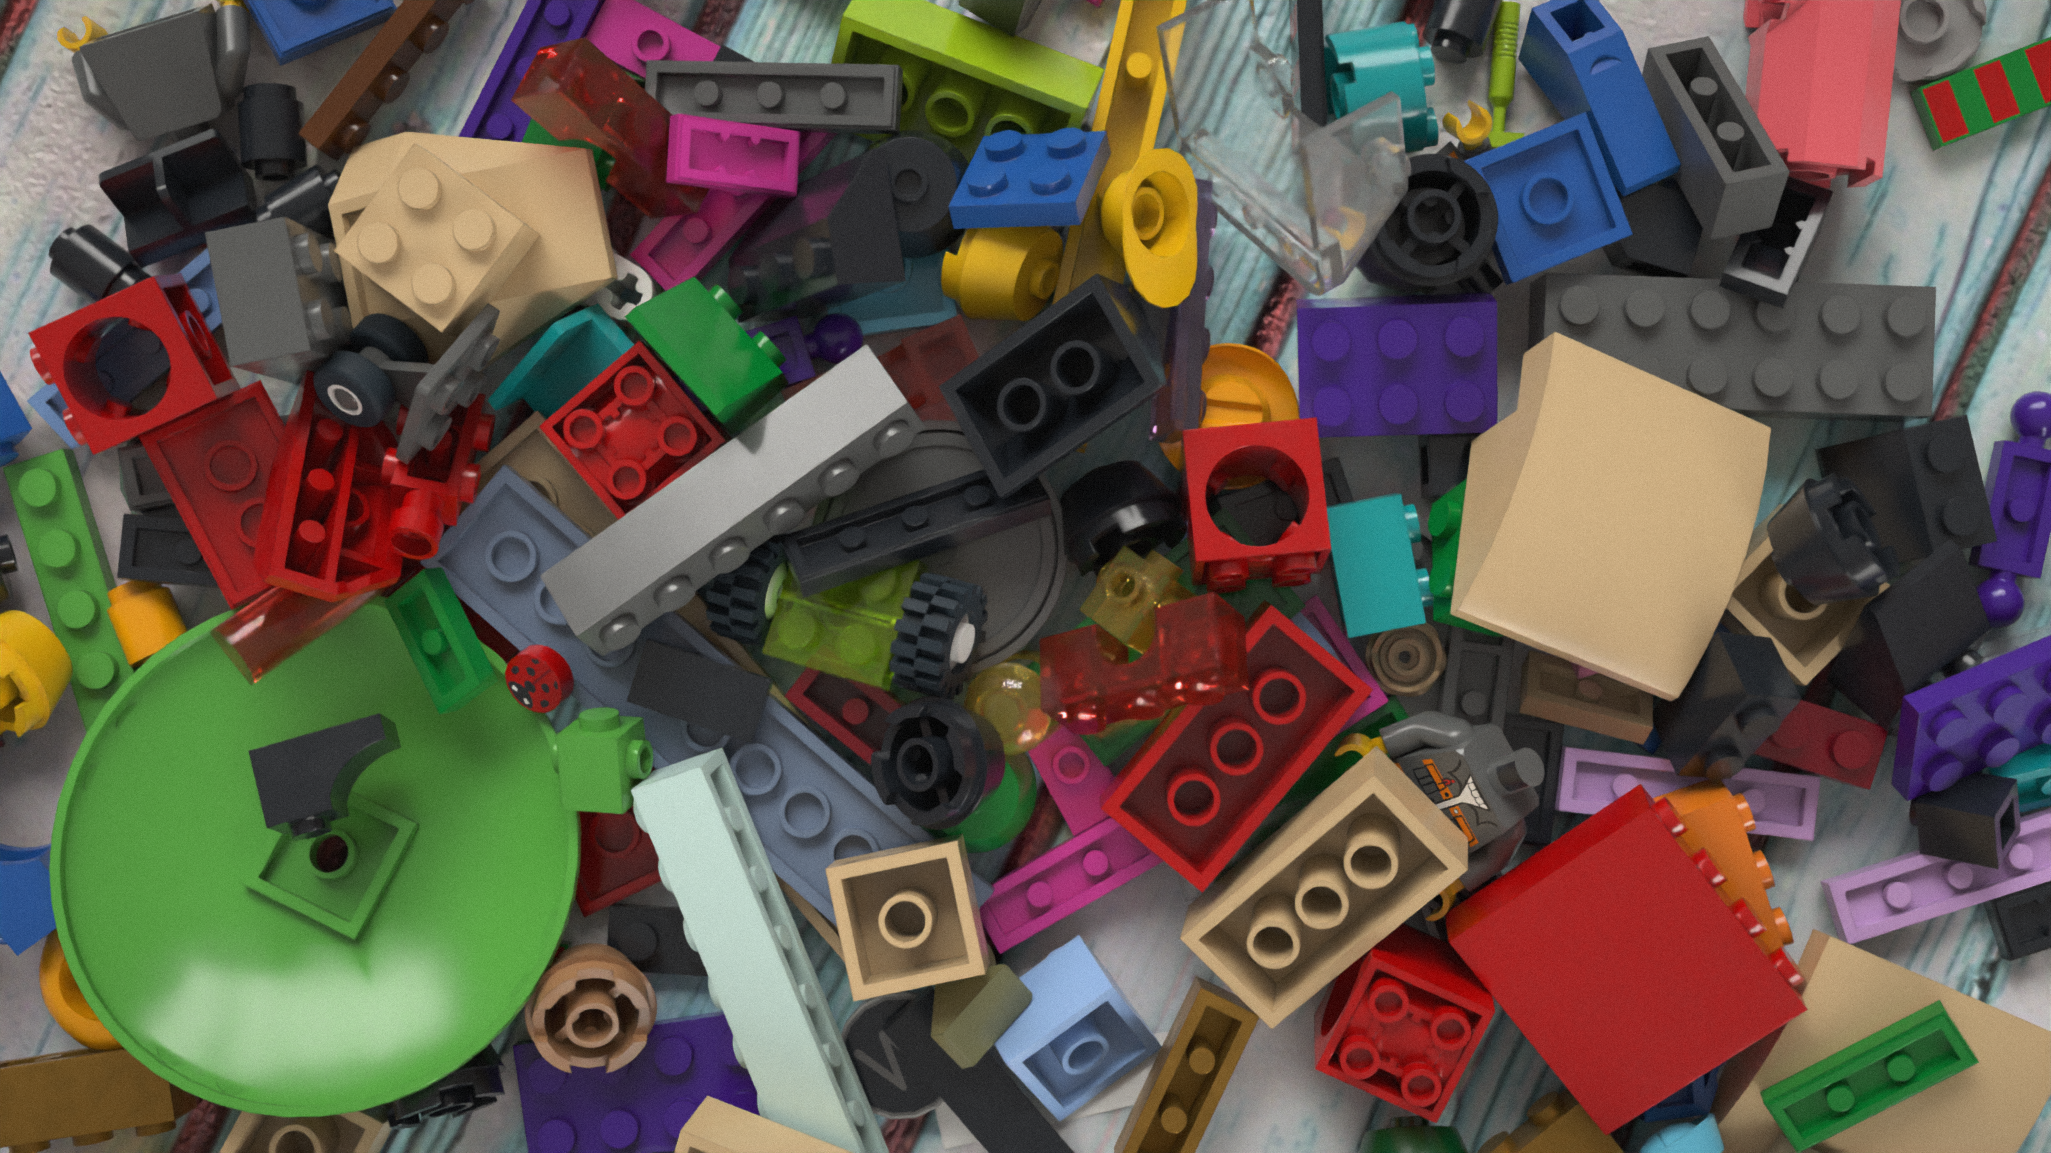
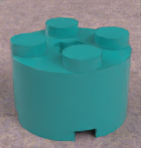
(1381, 60)

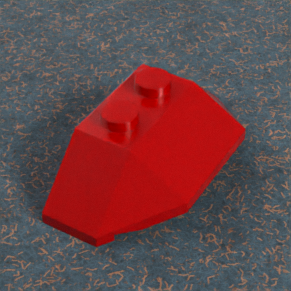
(326, 506)

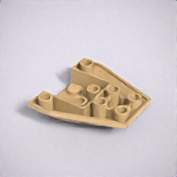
(540, 184)

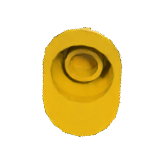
(1153, 225)

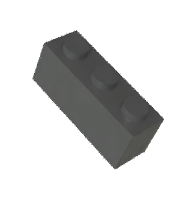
(1723, 150)

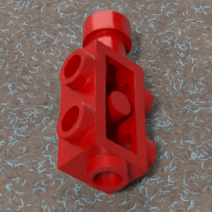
(435, 482)

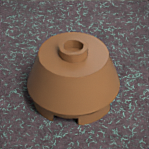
(591, 1009)

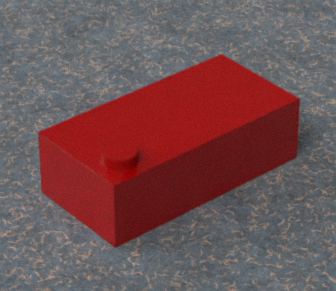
(1226, 765)

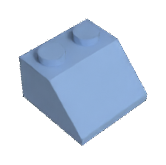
(1074, 1031)

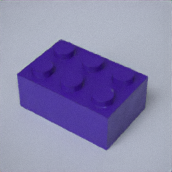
(1398, 364)

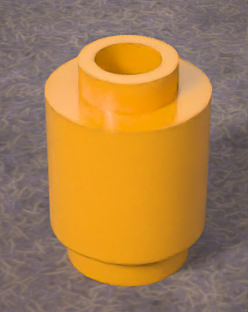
(144, 619)

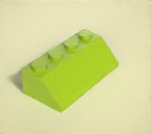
(966, 74)

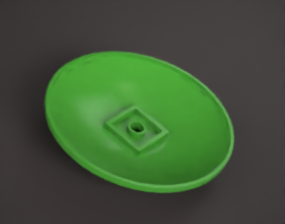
(226, 941)

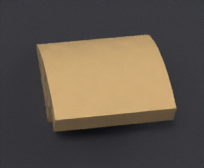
(1608, 517)
(1856, 996)

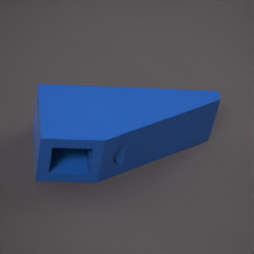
(1588, 67)

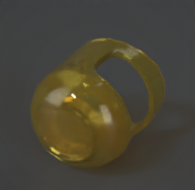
(1011, 701)

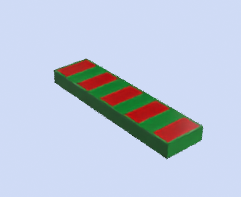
(1985, 95)

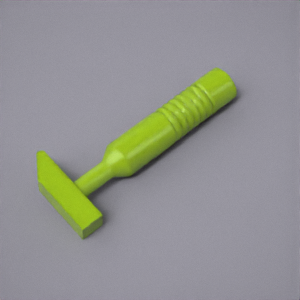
(1503, 71)

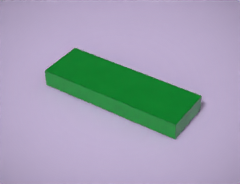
(1869, 1076)

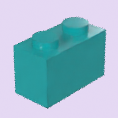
(1376, 565)

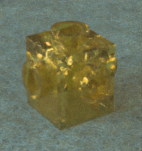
(1129, 592)

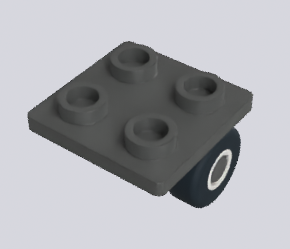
(392, 365)

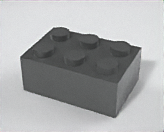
(279, 297)

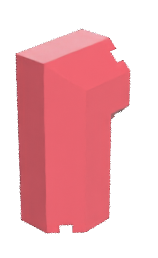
(1824, 83)

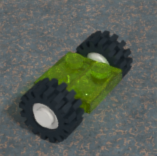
(868, 631)

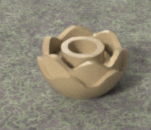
(1409, 678)

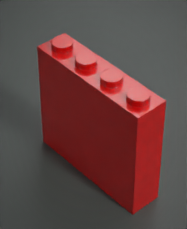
(1626, 959)

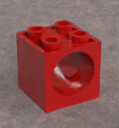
(159, 304)
(633, 430)
(1274, 450)
(1403, 1022)

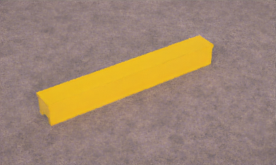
(1131, 114)

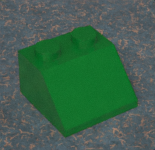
(710, 351)

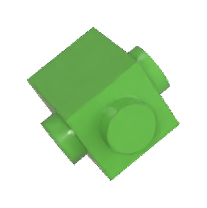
(601, 761)

